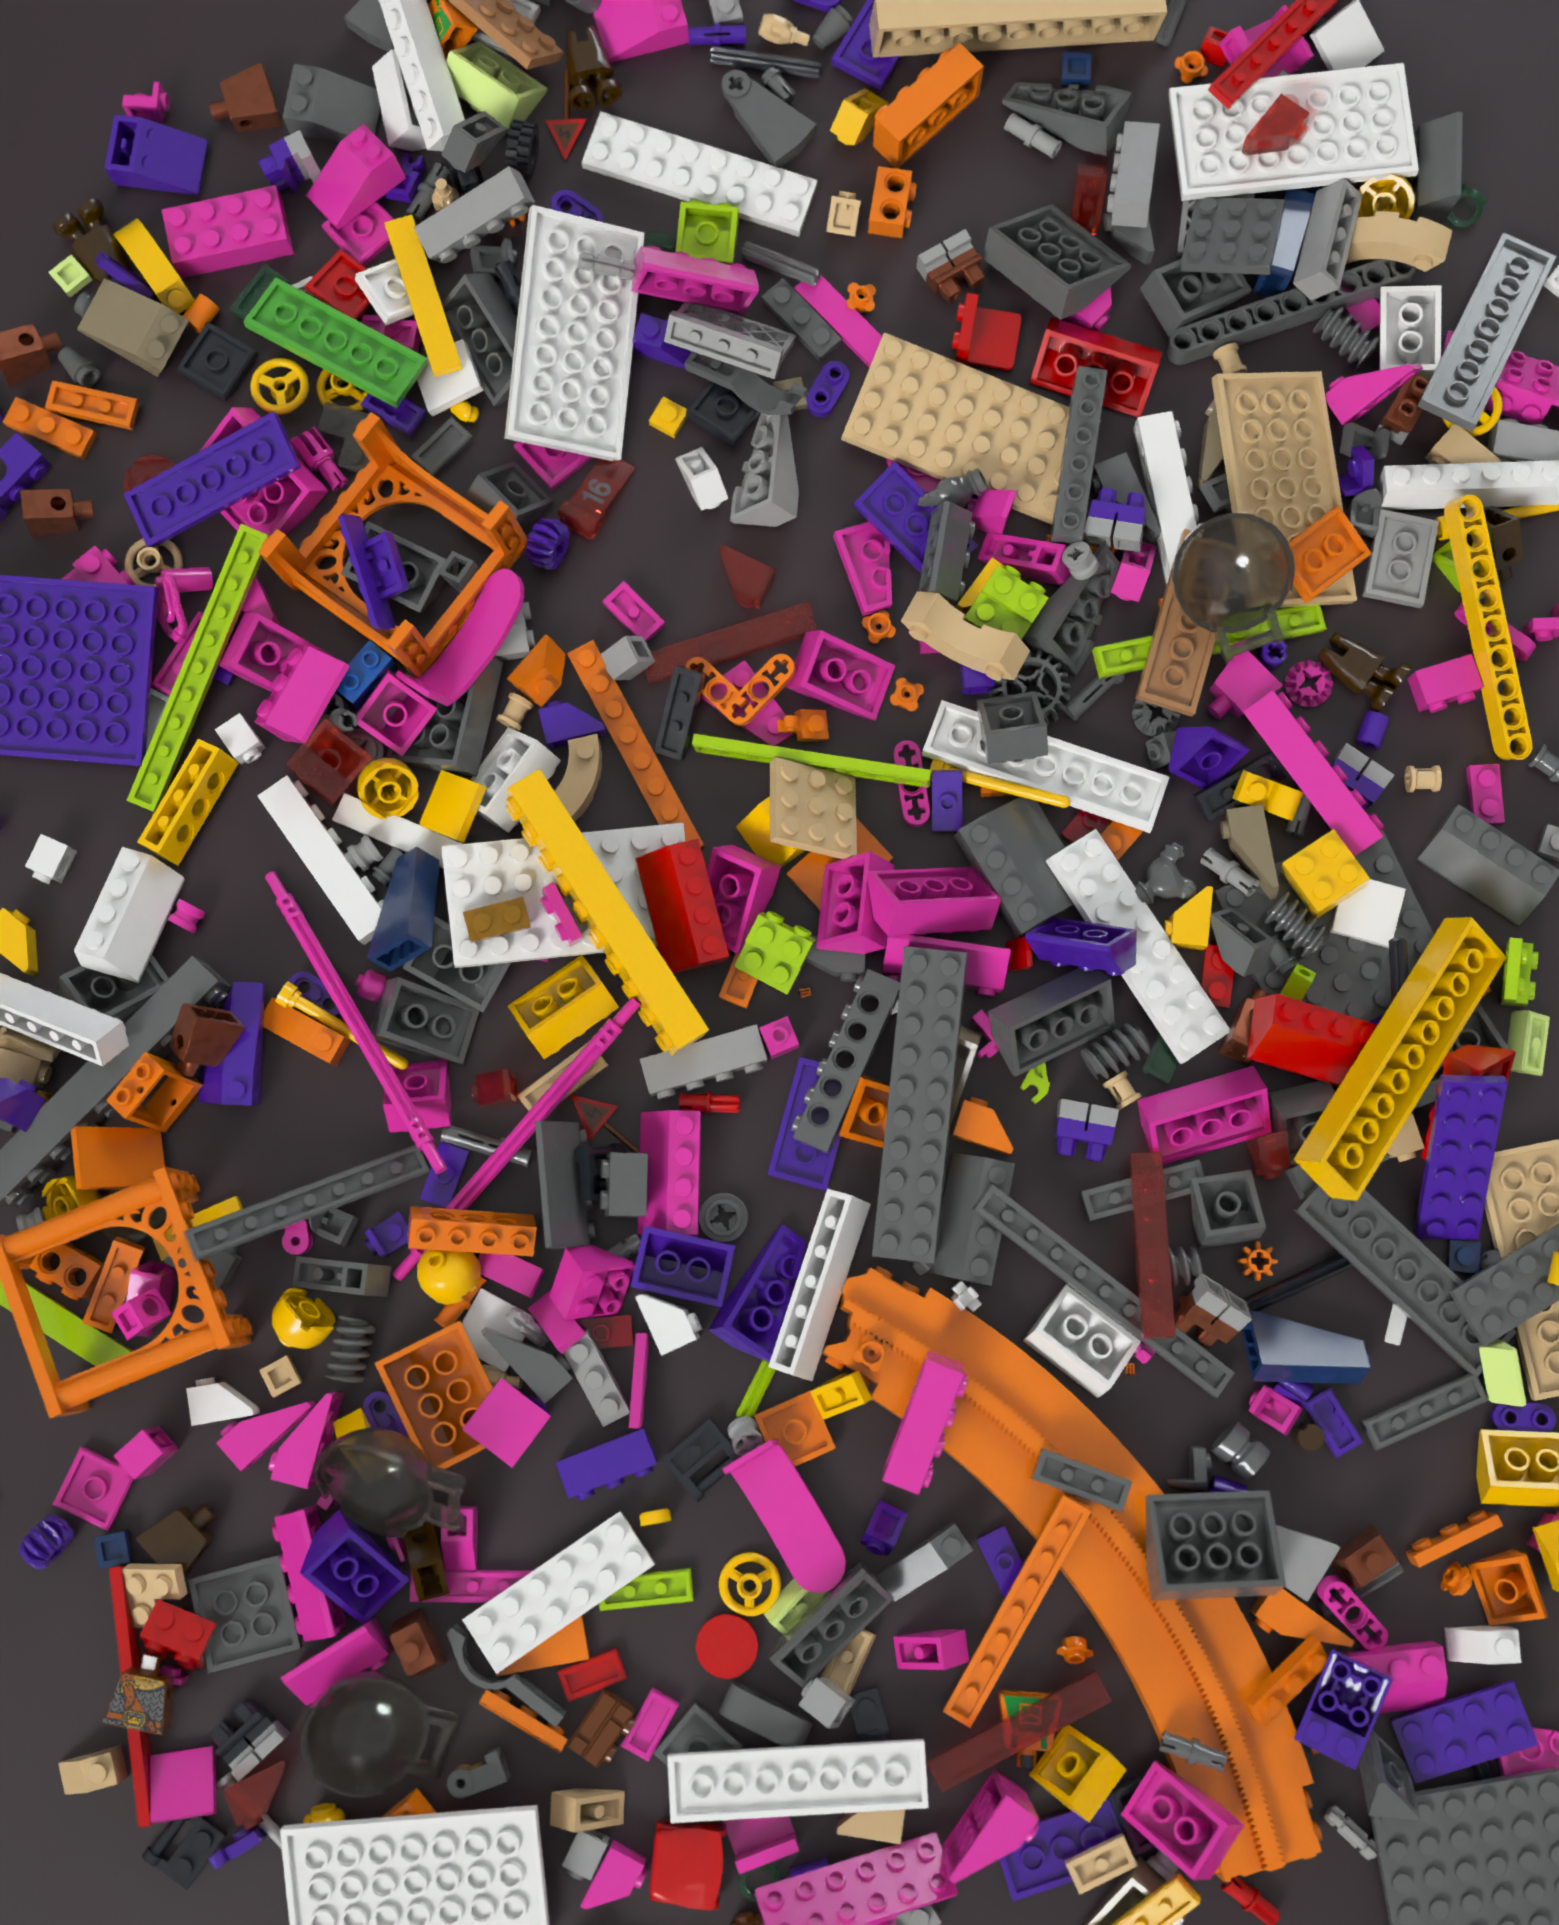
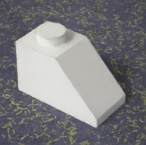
(702, 478)
(217, 1402)
(1483, 1644)

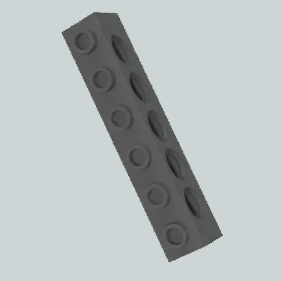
(1078, 456)
(869, 986)

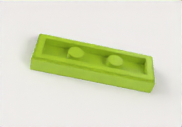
(652, 1589)

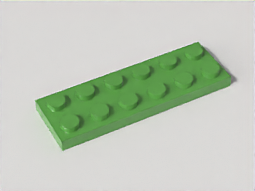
(335, 342)

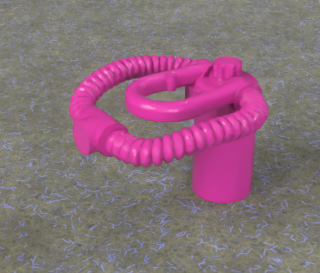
(170, 585)

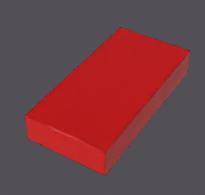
(592, 1674)

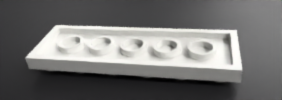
(558, 1592)

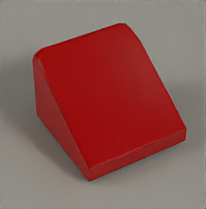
(1211, 49)
(1020, 955)

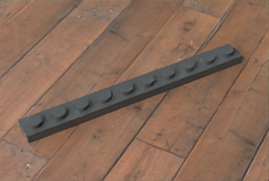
(1098, 1287)

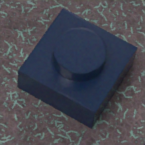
(1076, 68)
(1463, 1256)
(113, 1549)

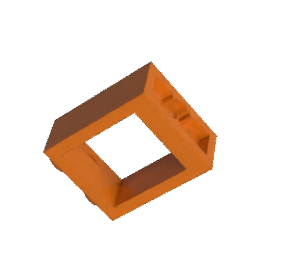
(158, 1111)

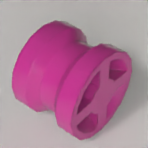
(186, 916)

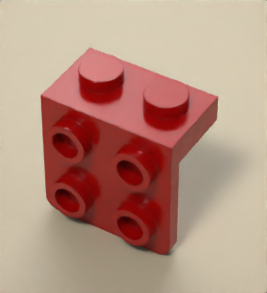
(986, 335)
(177, 1635)

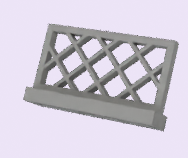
(729, 339)

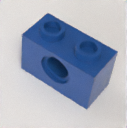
(364, 674)

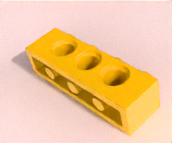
(188, 802)

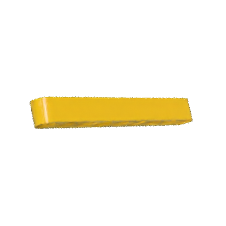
(1477, 617)

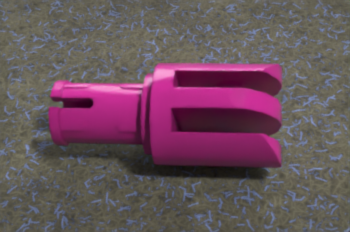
(319, 457)

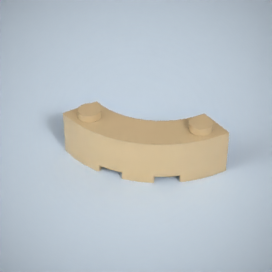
(1399, 239)
(982, 649)
(581, 775)

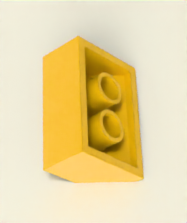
(563, 1007)
(1518, 1468)

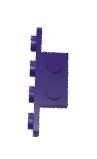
(376, 567)

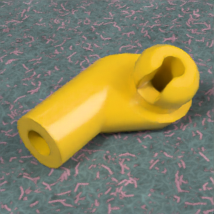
(465, 411)

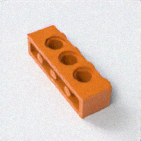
(471, 1231)

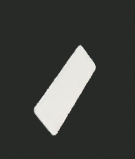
(1395, 1326)

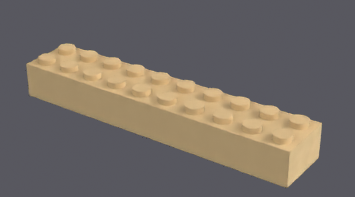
(989, 25)

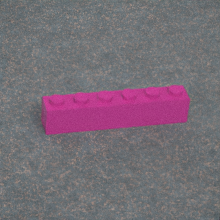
(1313, 773)

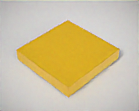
(452, 806)

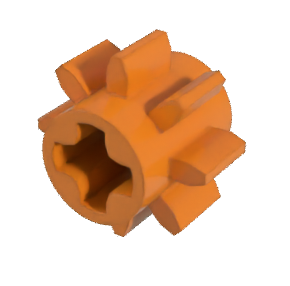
(1252, 1268)

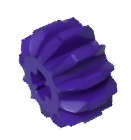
(547, 543)
(46, 1542)

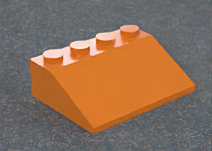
(436, 1393)

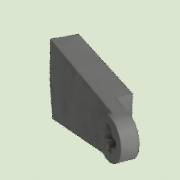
(369, 23)
(768, 120)

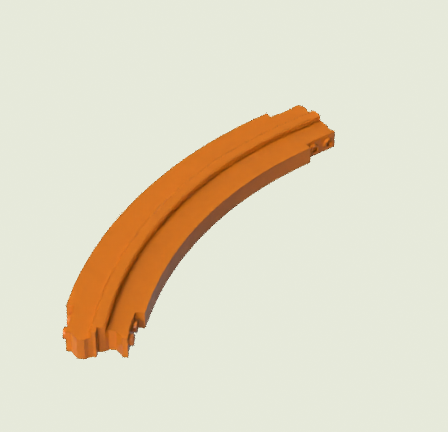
(1183, 1655)

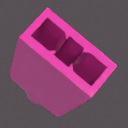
(1241, 686)
(152, 1275)

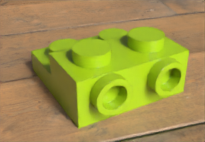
(708, 230)
(1007, 602)
(775, 951)
(1517, 971)

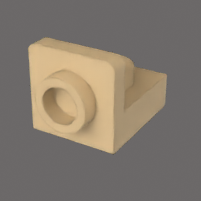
(844, 214)

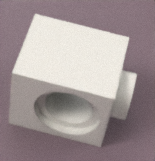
(240, 739)
(50, 859)

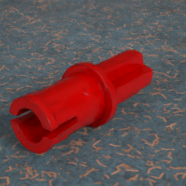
(709, 1103)
(1251, 1900)

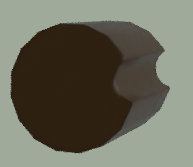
(1308, 1436)

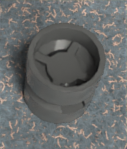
(1245, 1454)

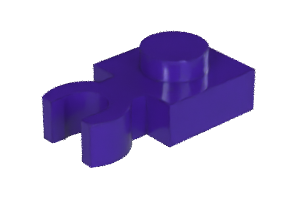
(407, 188)
(243, 1841)

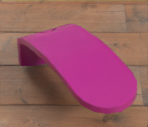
(475, 642)
(790, 1516)

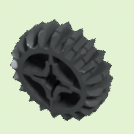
(1042, 668)

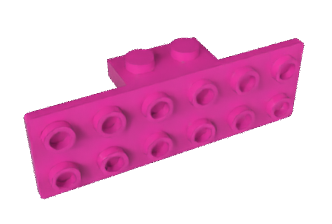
(1525, 386)
(861, 1889)

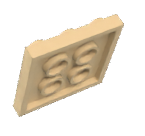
(812, 809)

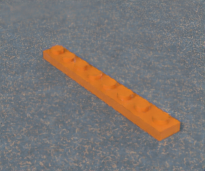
(630, 739)
(1017, 1609)

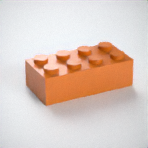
(927, 105)

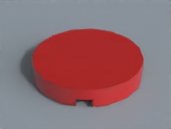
(727, 1645)

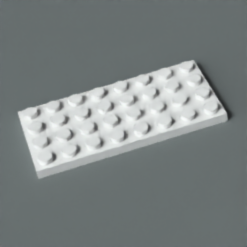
(1355, 133)
(572, 337)
(511, 869)
(418, 1870)

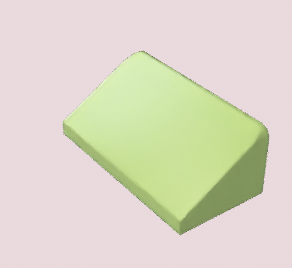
(1528, 1039)
(1502, 1373)
(791, 1606)

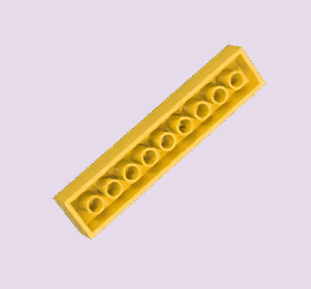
(604, 912)
(1400, 1059)

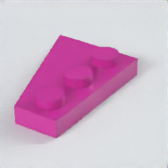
(867, 565)
(765, 724)
(1533, 1758)

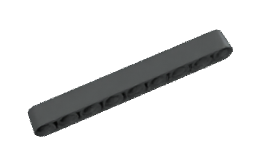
(1279, 316)

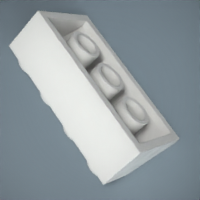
(129, 916)

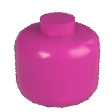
(371, 985)

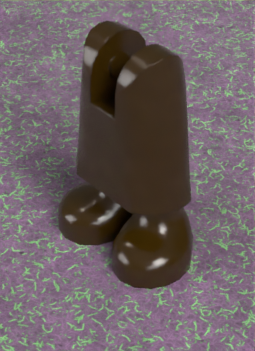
(586, 59)
(88, 245)
(1359, 667)

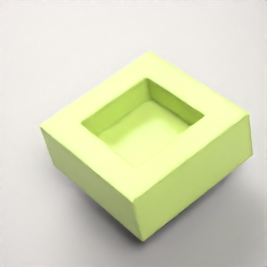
(70, 276)

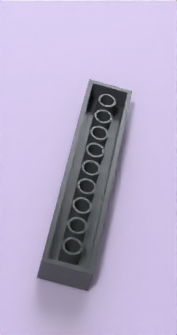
(920, 1104)
(35, 1154)

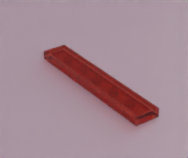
(733, 641)
(1152, 1245)
(1018, 1731)

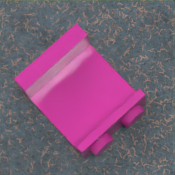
(1238, 41)
(761, 1840)

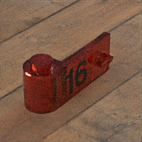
(593, 497)

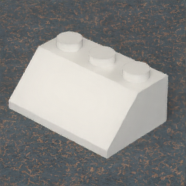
(396, 105)
(1410, 327)
(506, 764)
(669, 1323)
(1082, 1341)

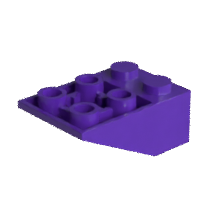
(154, 156)
(1343, 1709)

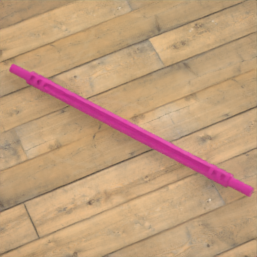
(356, 1023)
(526, 1127)

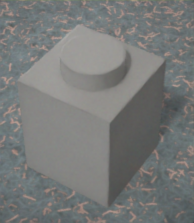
(627, 658)
(826, 1702)
(585, 1854)

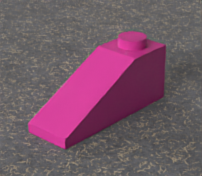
(1358, 394)
(1029, 557)
(253, 1437)

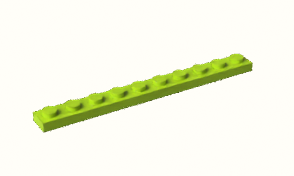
(198, 669)

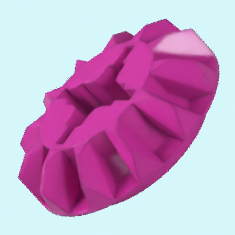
(1306, 696)

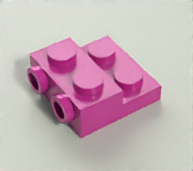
(97, 567)

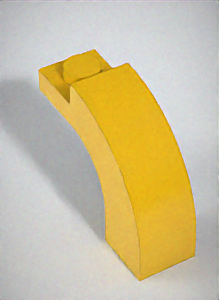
(154, 266)

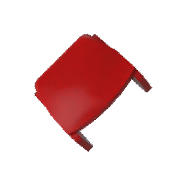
(687, 1864)

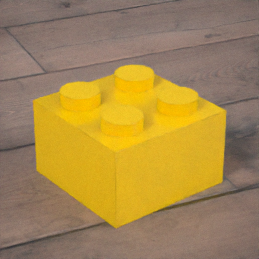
(1324, 874)

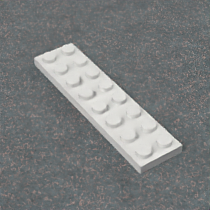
(699, 173)
(1087, 777)
(1160, 974)
(797, 1780)

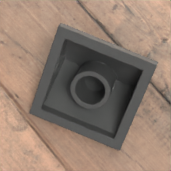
(1387, 1782)

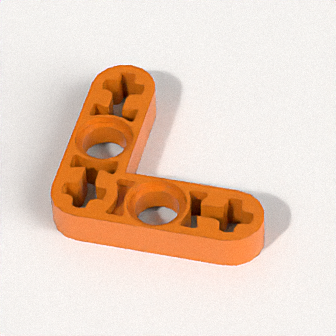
(735, 697)

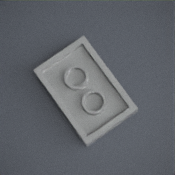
(1401, 559)

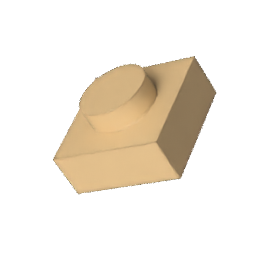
(281, 1376)

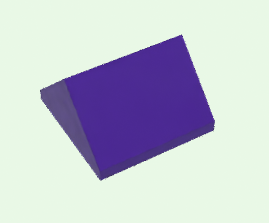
(1204, 754)

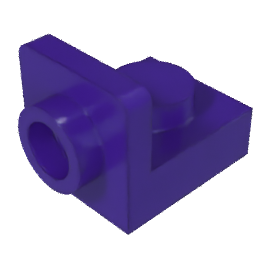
(1360, 472)
(387, 1236)
(883, 1529)

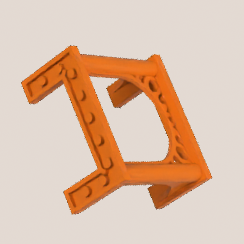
(387, 462)
(167, 1189)

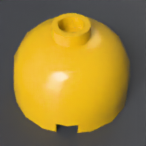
(1390, 195)
(387, 788)
(64, 1196)
(448, 1274)
(300, 1320)

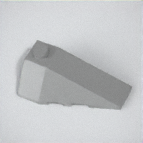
(770, 479)

